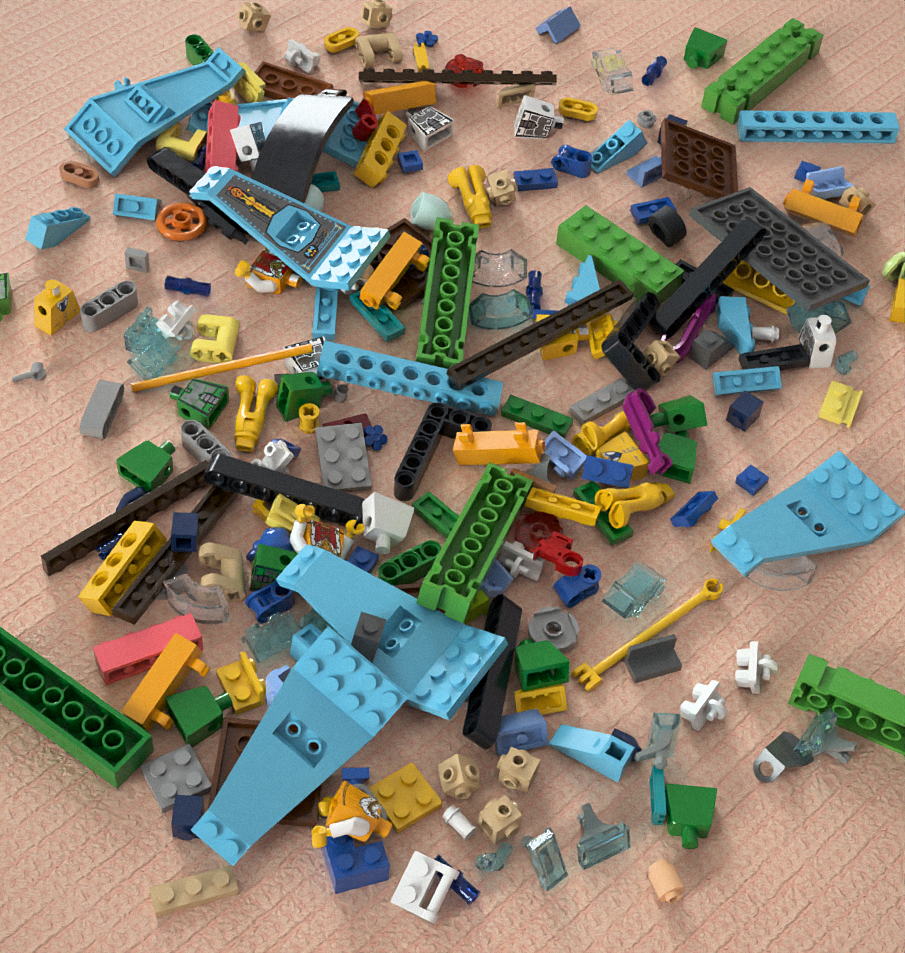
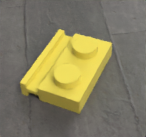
(250, 85)
(840, 403)
(283, 514)

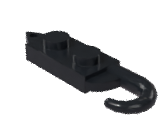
(218, 220)

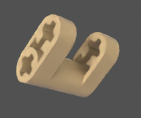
(368, 45)
(231, 566)

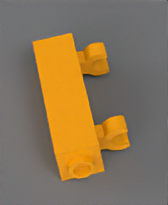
(401, 97)
(816, 209)
(390, 271)
(498, 446)
(163, 680)

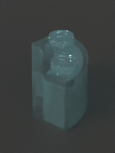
(500, 310)
(835, 310)
(634, 590)

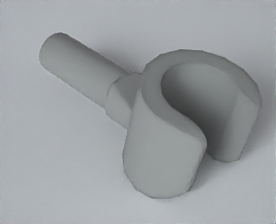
(36, 373)
(339, 394)

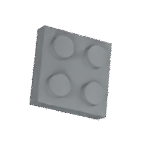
(175, 774)

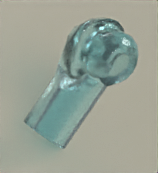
(843, 361)
(494, 861)

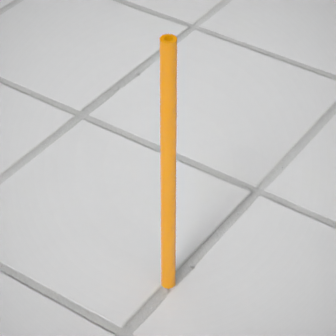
(222, 367)

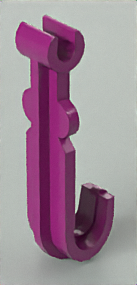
(693, 328)
(637, 408)

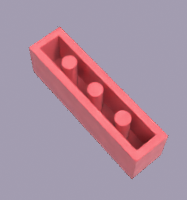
(220, 144)
(141, 649)

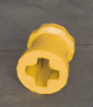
(308, 415)

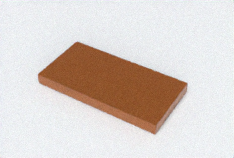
(286, 83)

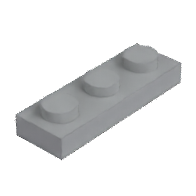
(600, 402)

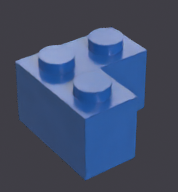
(353, 866)

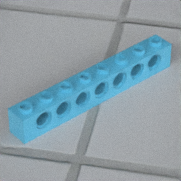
(817, 126)
(406, 378)

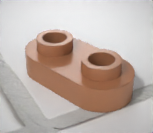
(79, 174)

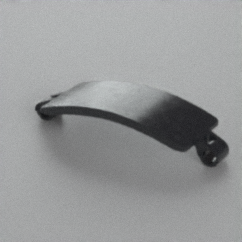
(298, 141)

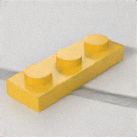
(563, 506)

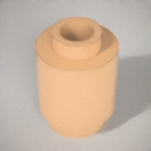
(666, 881)

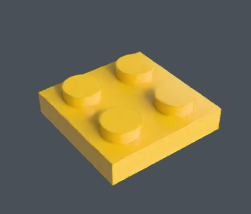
(406, 797)

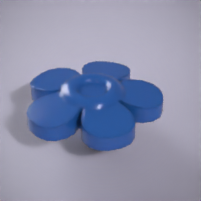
(426, 38)
(375, 437)

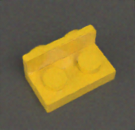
(598, 331)
(242, 684)

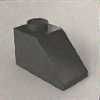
(709, 348)
(368, 635)

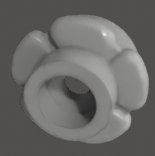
(646, 119)

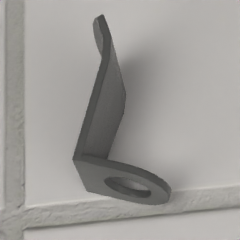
(781, 756)

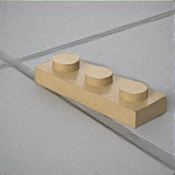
(193, 891)

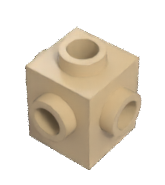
(376, 14)
(253, 17)
(501, 188)
(866, 204)
(661, 356)
(518, 769)
(459, 776)
(500, 819)

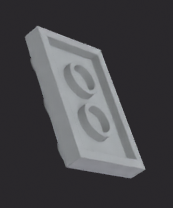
(343, 457)

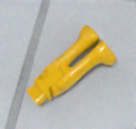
(476, 205)
(247, 424)
(593, 437)
(639, 498)

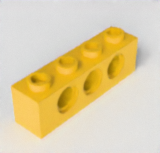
(380, 150)
(122, 567)

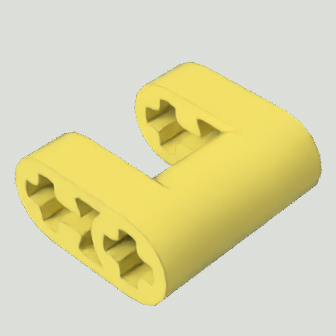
(183, 148)
(225, 342)

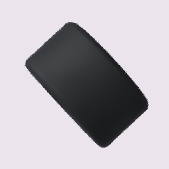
(667, 225)

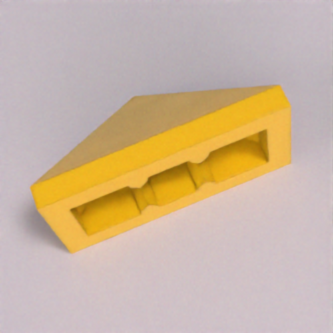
(545, 699)

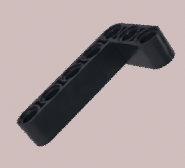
(621, 346)
(437, 422)

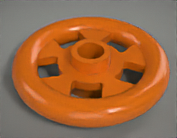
(181, 221)

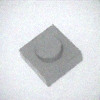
(137, 260)

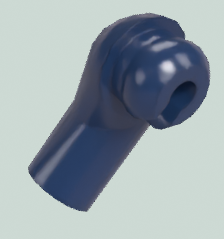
(131, 496)
(629, 740)

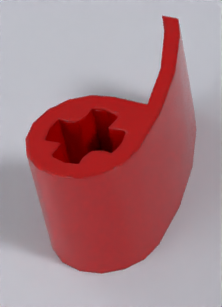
(367, 121)

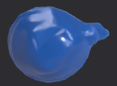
(272, 537)

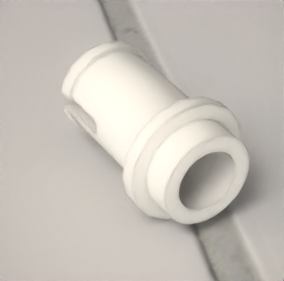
(765, 333)
(459, 822)

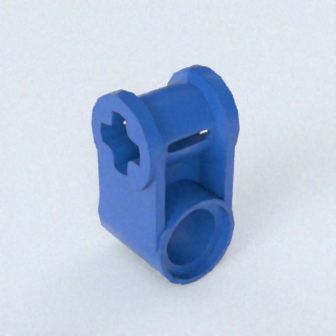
(574, 161)
(577, 588)
(269, 601)

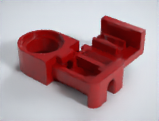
(558, 551)

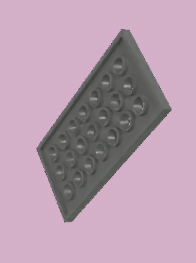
(787, 253)

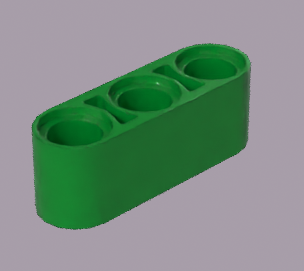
(197, 49)
(417, 560)

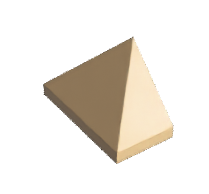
(514, 94)

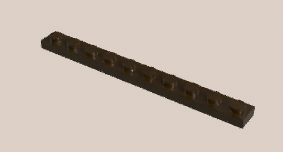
(466, 77)
(539, 334)

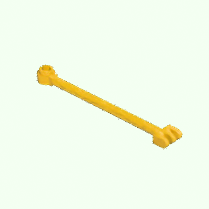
(592, 674)

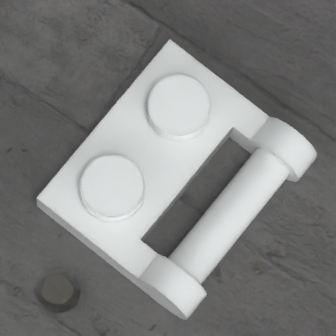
(417, 882)

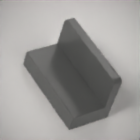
(652, 659)

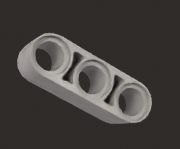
(109, 306)
(101, 409)
(200, 441)

